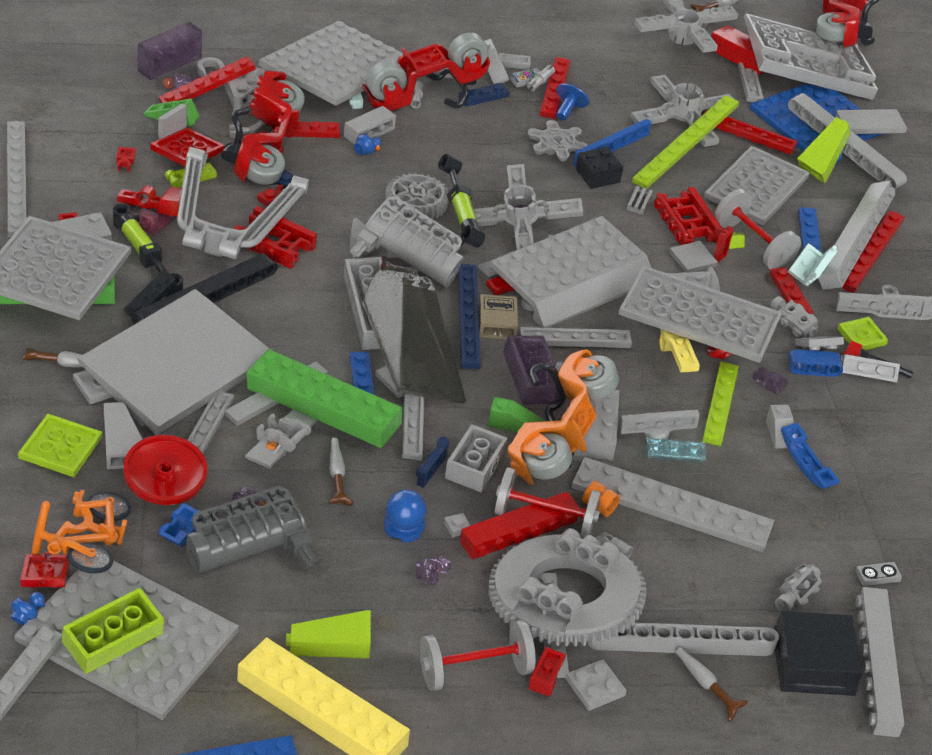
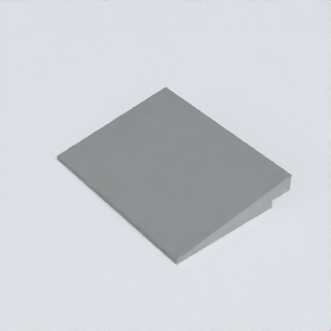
(809, 59)
(174, 361)

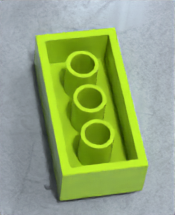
(112, 630)

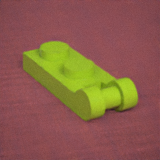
(176, 177)

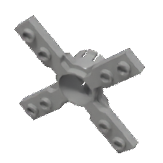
(687, 23)
(682, 105)
(521, 194)

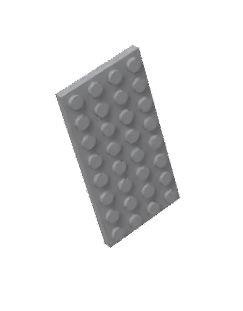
(701, 313)

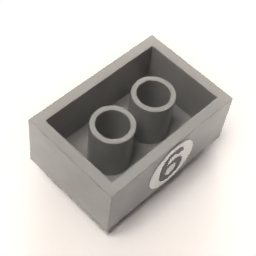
(476, 458)

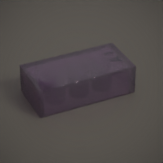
(169, 50)
(521, 355)

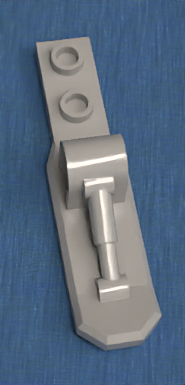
(887, 304)

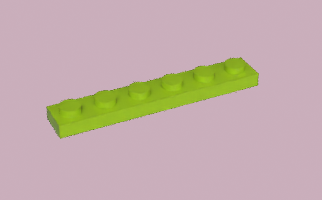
(720, 404)

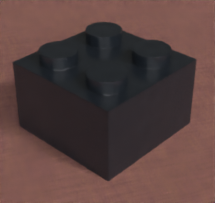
(599, 167)

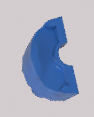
(180, 526)

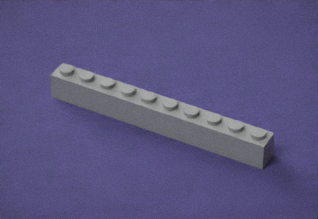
(857, 234)

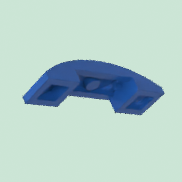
(805, 458)

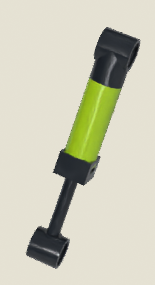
(460, 198)
(149, 252)

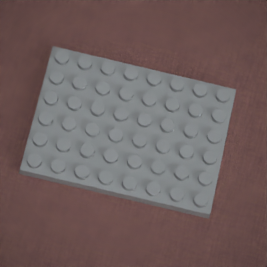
(330, 61)
(154, 672)

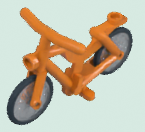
(83, 553)

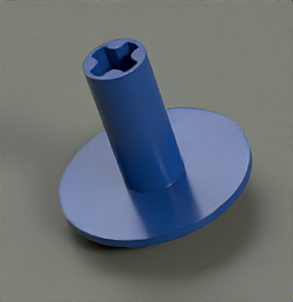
(572, 97)

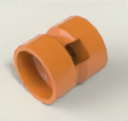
(608, 498)

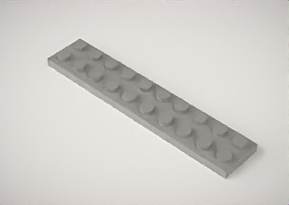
(678, 505)

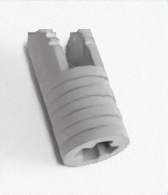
(622, 546)

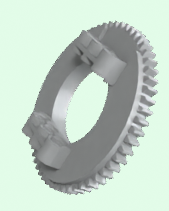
(560, 614)

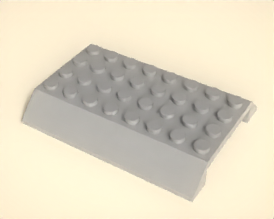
(571, 270)

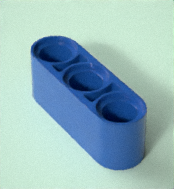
(815, 363)

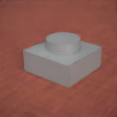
(455, 524)

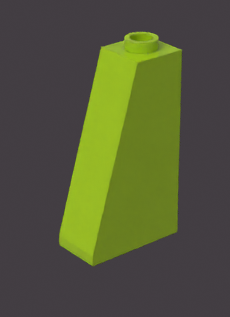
(825, 150)
(332, 636)

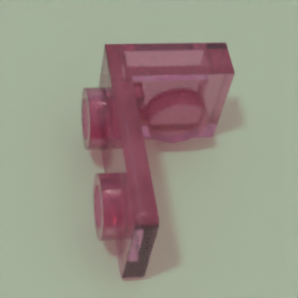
(154, 222)

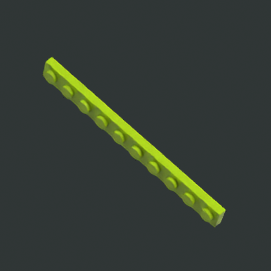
(685, 142)

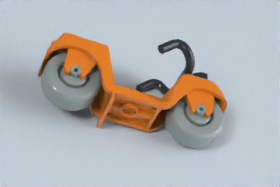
(547, 446)

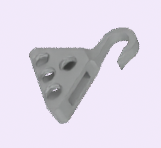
(238, 88)

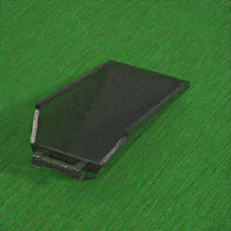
(412, 334)

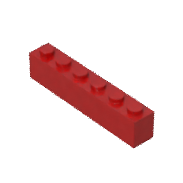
(515, 527)

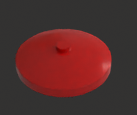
(165, 470)

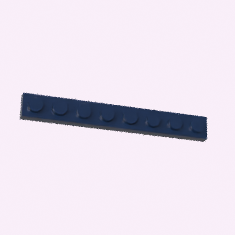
(468, 317)

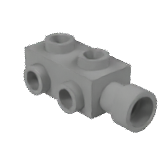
(793, 315)
(798, 587)

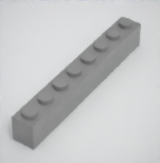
(879, 662)

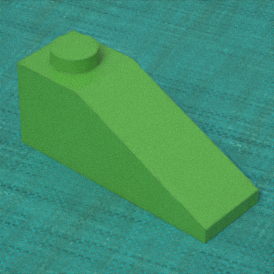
(160, 109)
(510, 415)

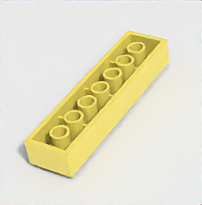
(320, 702)

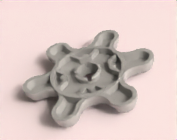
(550, 137)

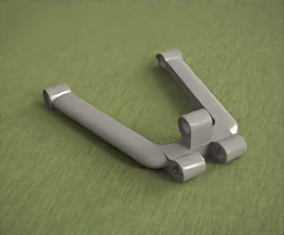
(219, 239)

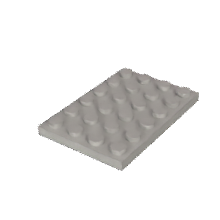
(764, 177)

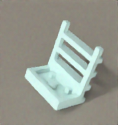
(811, 264)

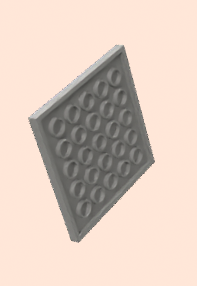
(58, 267)

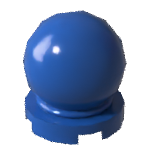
(405, 515)

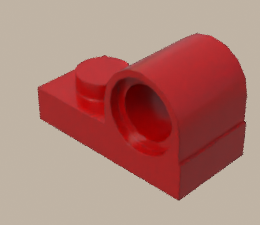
(546, 672)

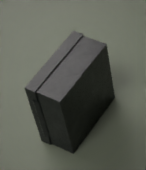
(817, 653)

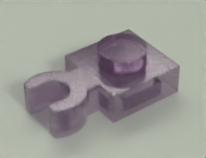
(772, 382)

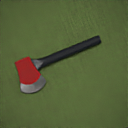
(856, 349)

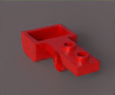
(167, 204)

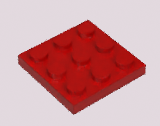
(177, 145)

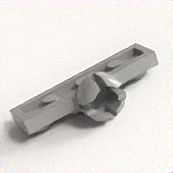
(659, 424)

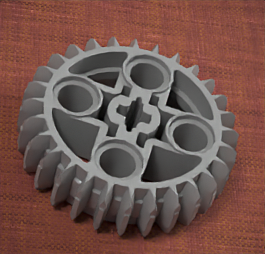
(421, 193)

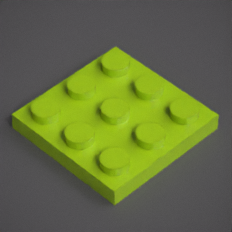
(60, 445)

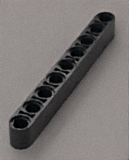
(220, 285)

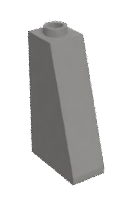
(119, 434)

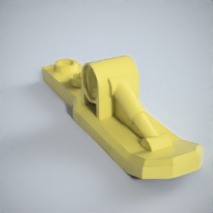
(681, 351)

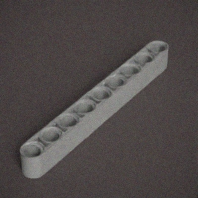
(854, 148)
(693, 639)

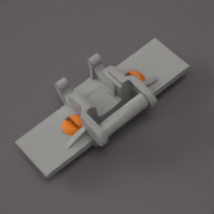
(279, 437)

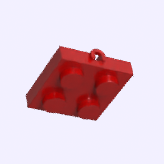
(44, 571)

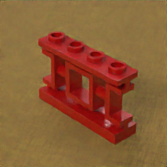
(690, 204)
(287, 232)

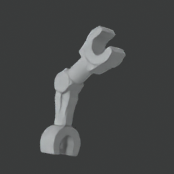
(247, 130)

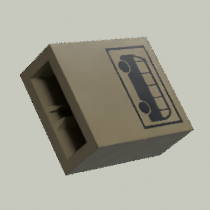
(497, 316)

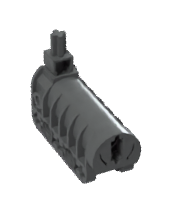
(248, 531)

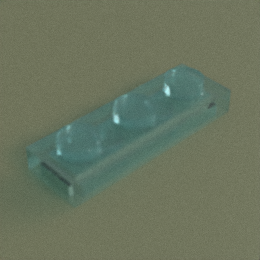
(675, 450)

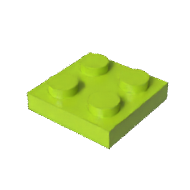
(863, 332)

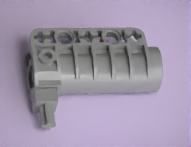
(411, 240)

